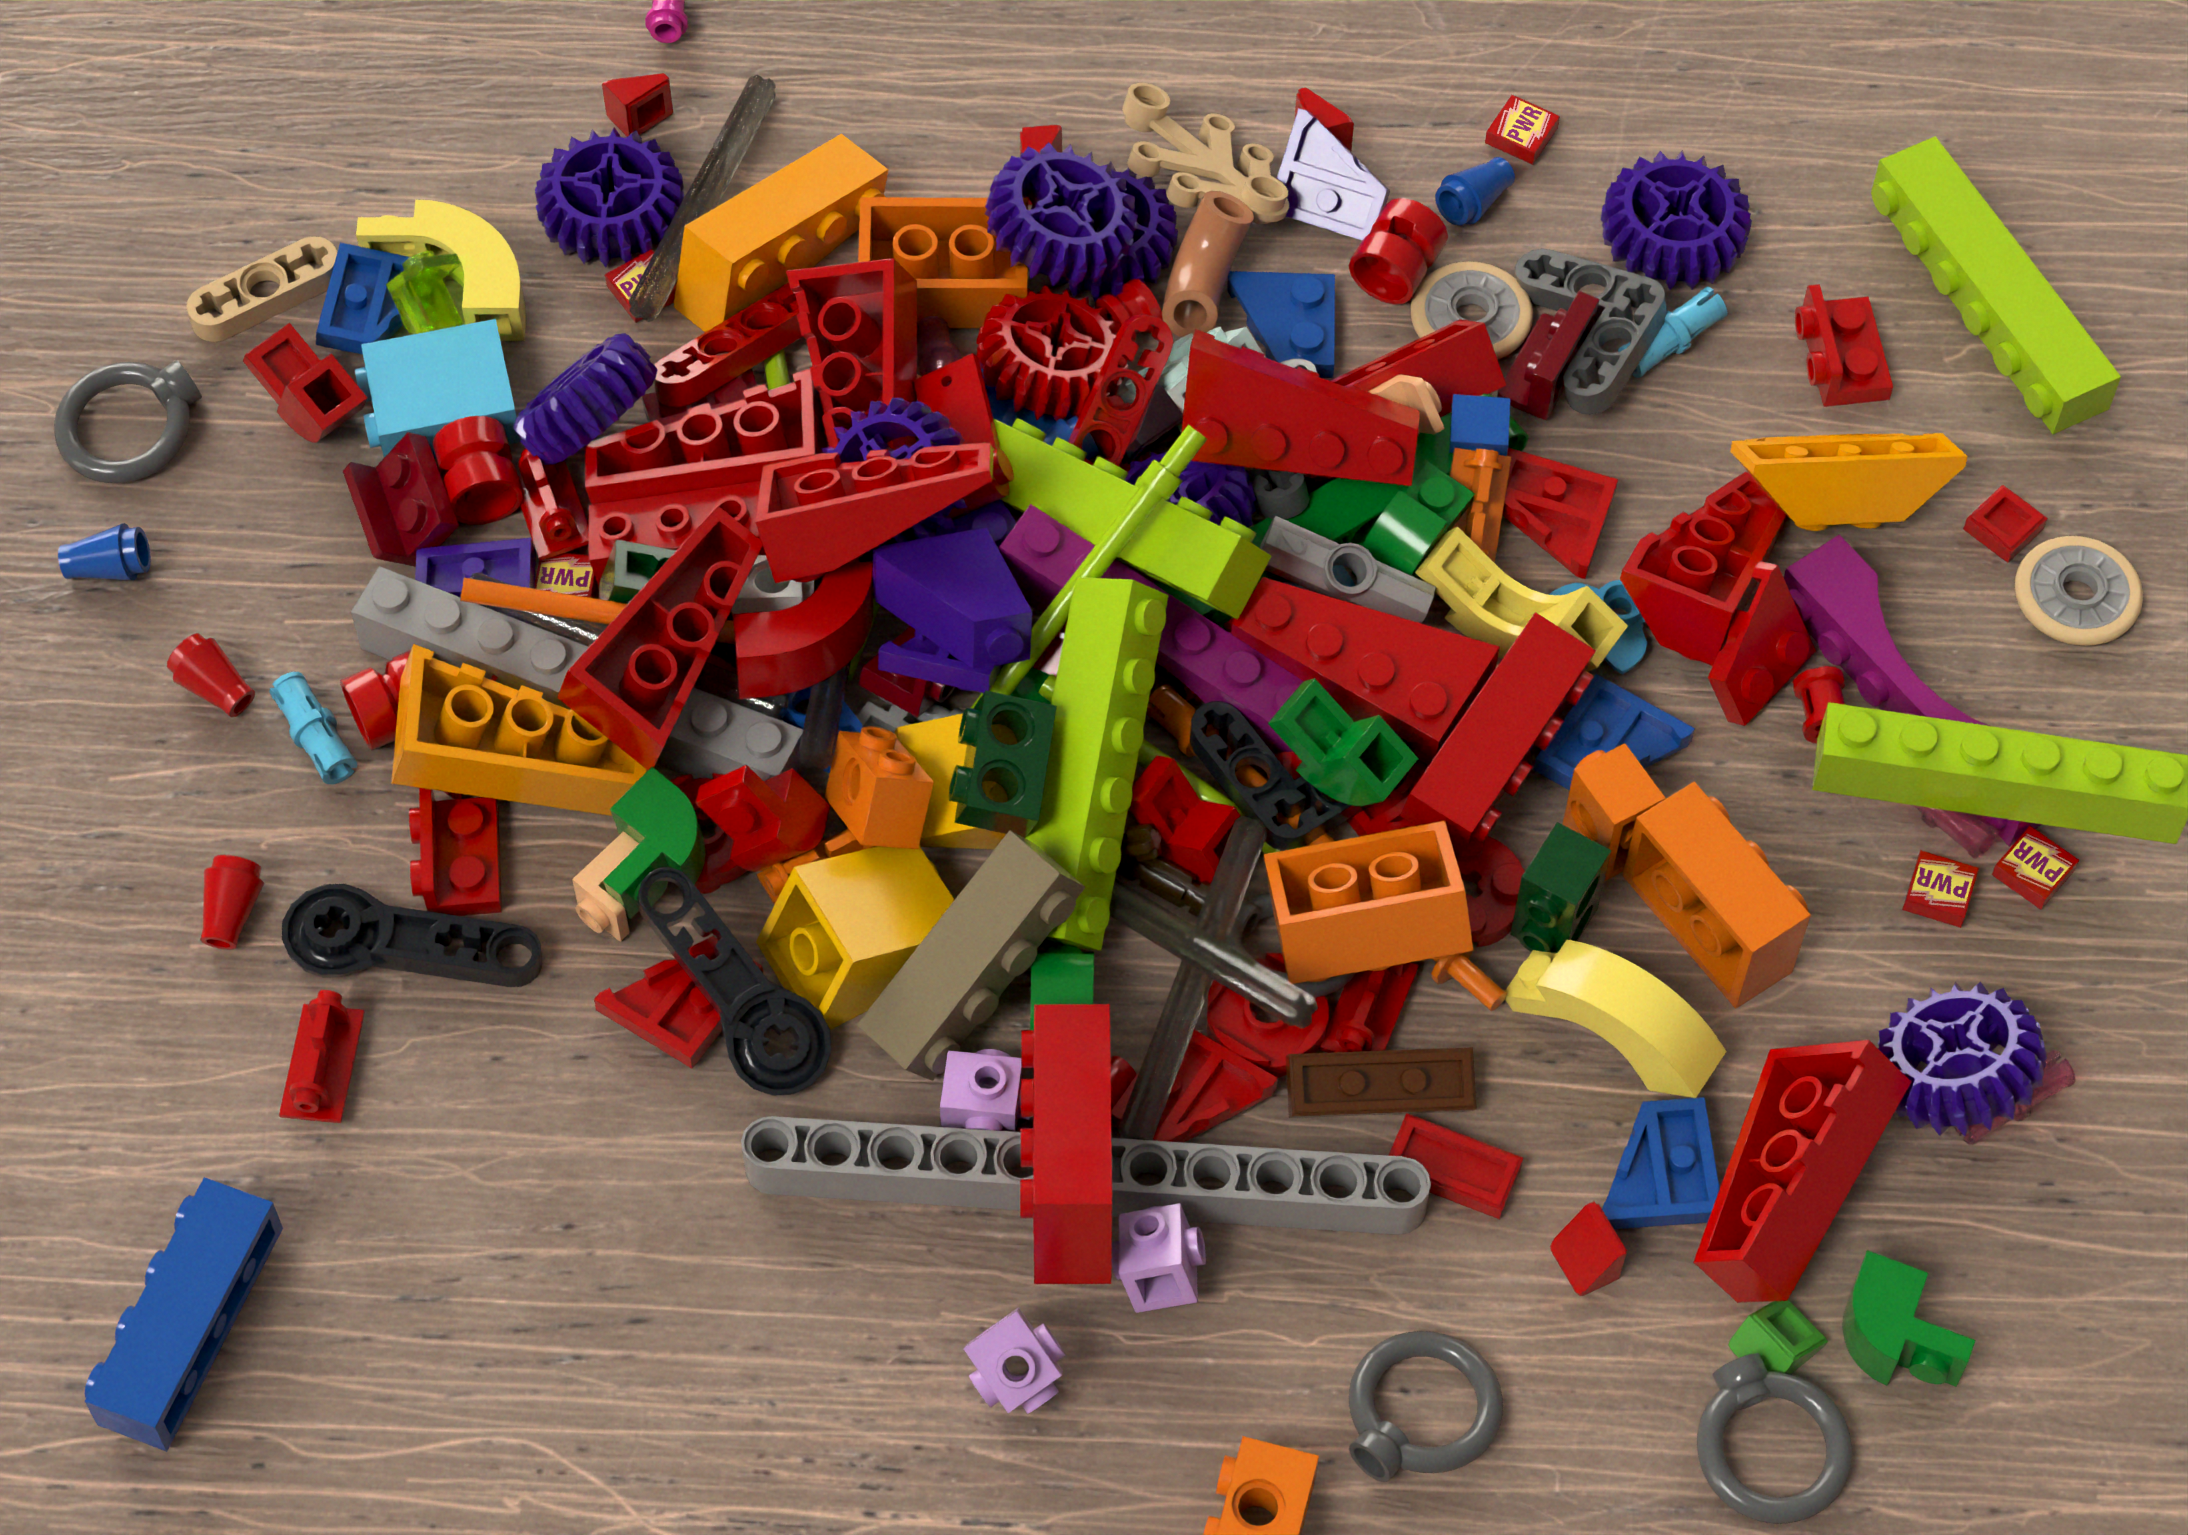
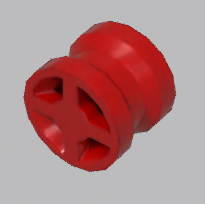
(1132, 300)

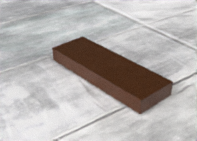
(1380, 1082)

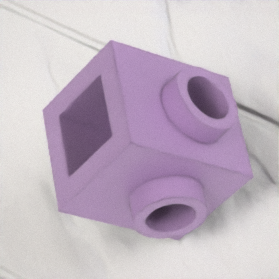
(982, 1091)
(1158, 1257)
(1009, 1338)

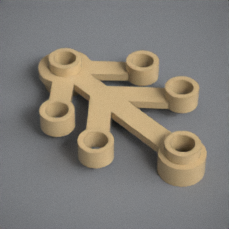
(1146, 112)

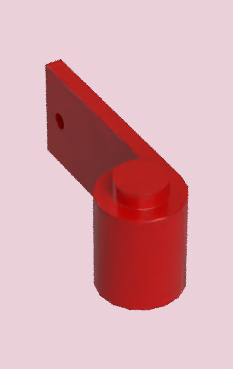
(969, 412)

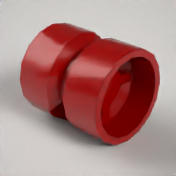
(1398, 251)
(477, 469)
(375, 701)

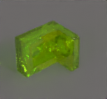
(423, 294)

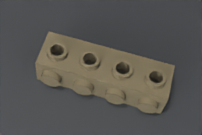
(971, 956)

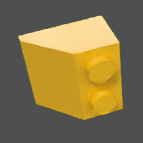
(938, 752)

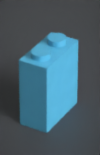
(433, 380)

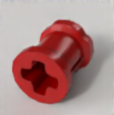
(1815, 690)

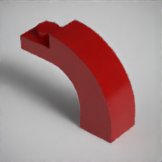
(807, 641)

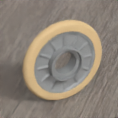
(1476, 283)
(2074, 621)

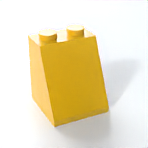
(851, 926)

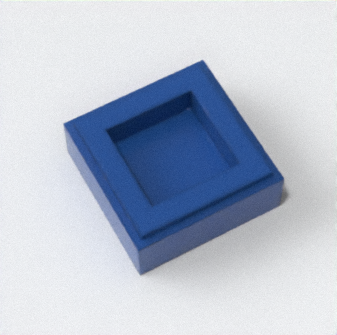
(1479, 423)

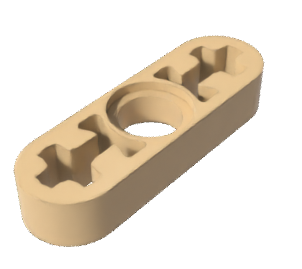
(255, 310)

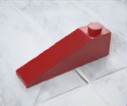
(828, 512)
(1702, 568)

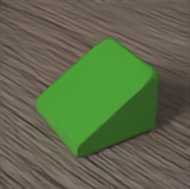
(1779, 1336)

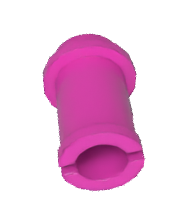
(666, 20)

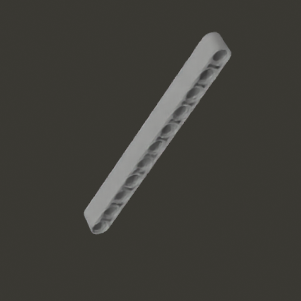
(1176, 1163)

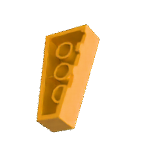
(771, 228)
(501, 742)

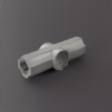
(1309, 561)

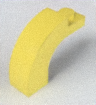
(487, 262)
(1496, 607)
(1626, 1007)

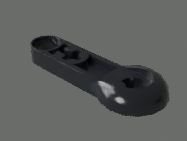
(399, 939)
(742, 996)

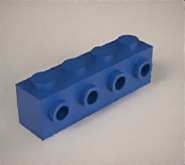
(182, 1313)

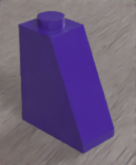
(956, 596)

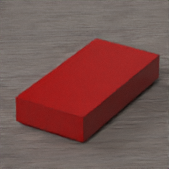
(1459, 1165)

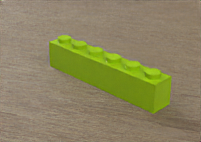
(1994, 286)
(1171, 545)
(1096, 741)
(2002, 773)

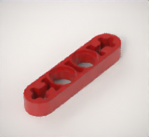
(698, 370)
(1097, 411)

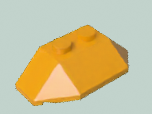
(1850, 475)

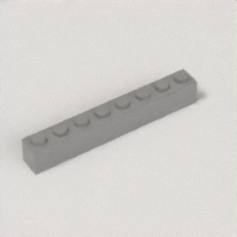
(706, 739)

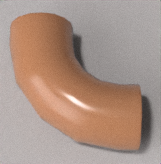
(1205, 263)

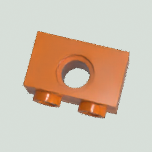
(878, 789)
(1607, 798)
(1264, 1478)

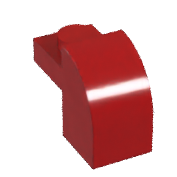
(310, 392)
(765, 818)
(1190, 828)

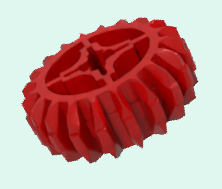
(1018, 347)

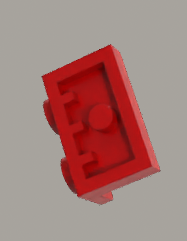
(1843, 349)
(458, 854)

